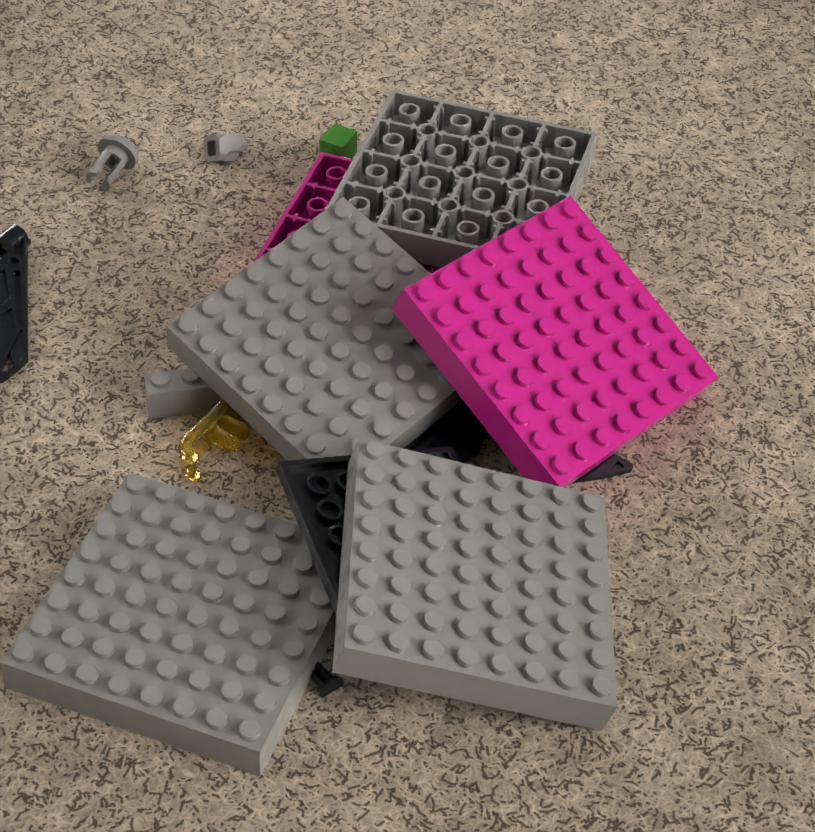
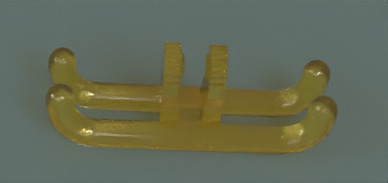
(218, 429)

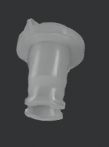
(116, 153)

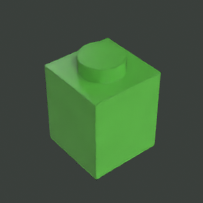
(339, 141)

